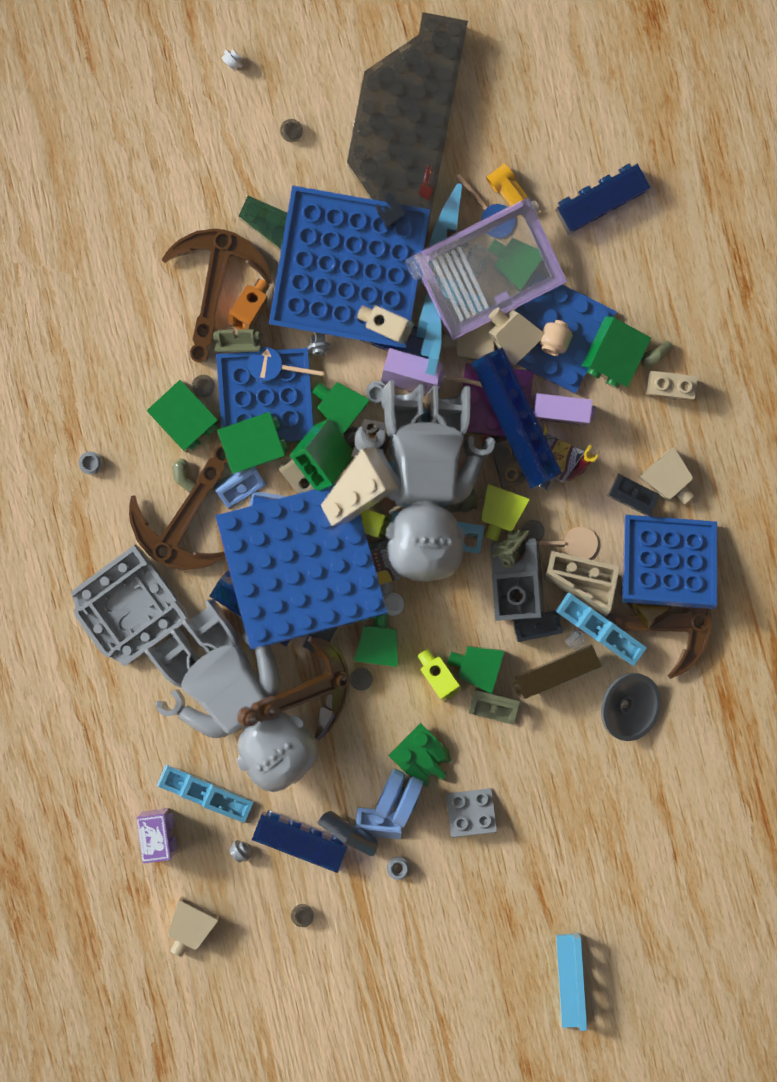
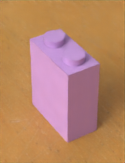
(410, 371)
(563, 409)

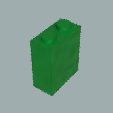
(615, 352)
(183, 416)
(252, 442)
(322, 455)

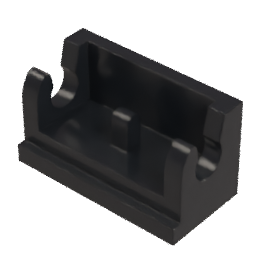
(391, 215)
(633, 495)
(537, 627)

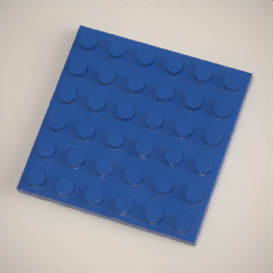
(344, 259)
(297, 569)

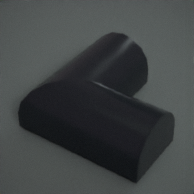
(348, 833)

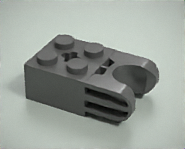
(522, 576)

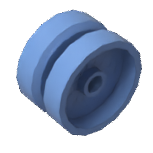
(400, 798)

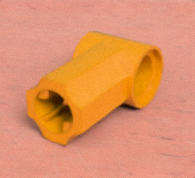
(503, 182)

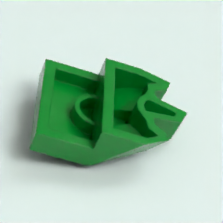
(421, 755)

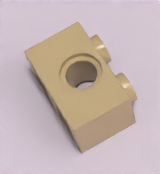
(671, 385)

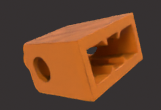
(244, 313)

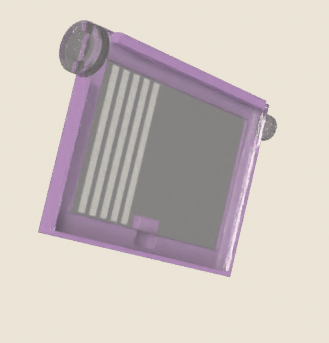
(488, 268)

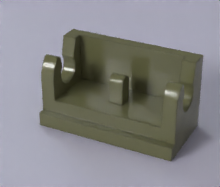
(494, 706)

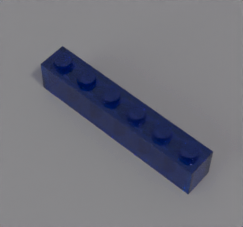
(516, 418)

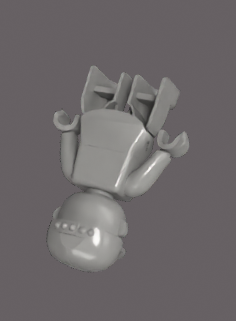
(425, 463)
(225, 682)

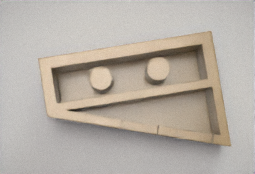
(359, 488)
(583, 578)

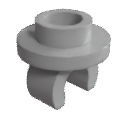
(318, 344)

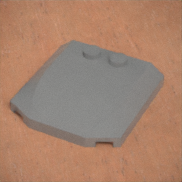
(127, 607)

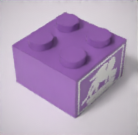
(156, 835)

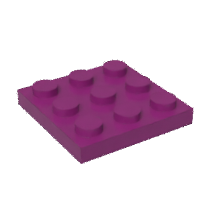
(482, 416)

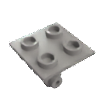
(471, 813)

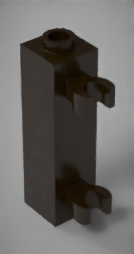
(556, 672)

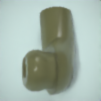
(655, 355)
(179, 474)

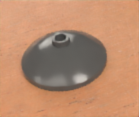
(639, 707)

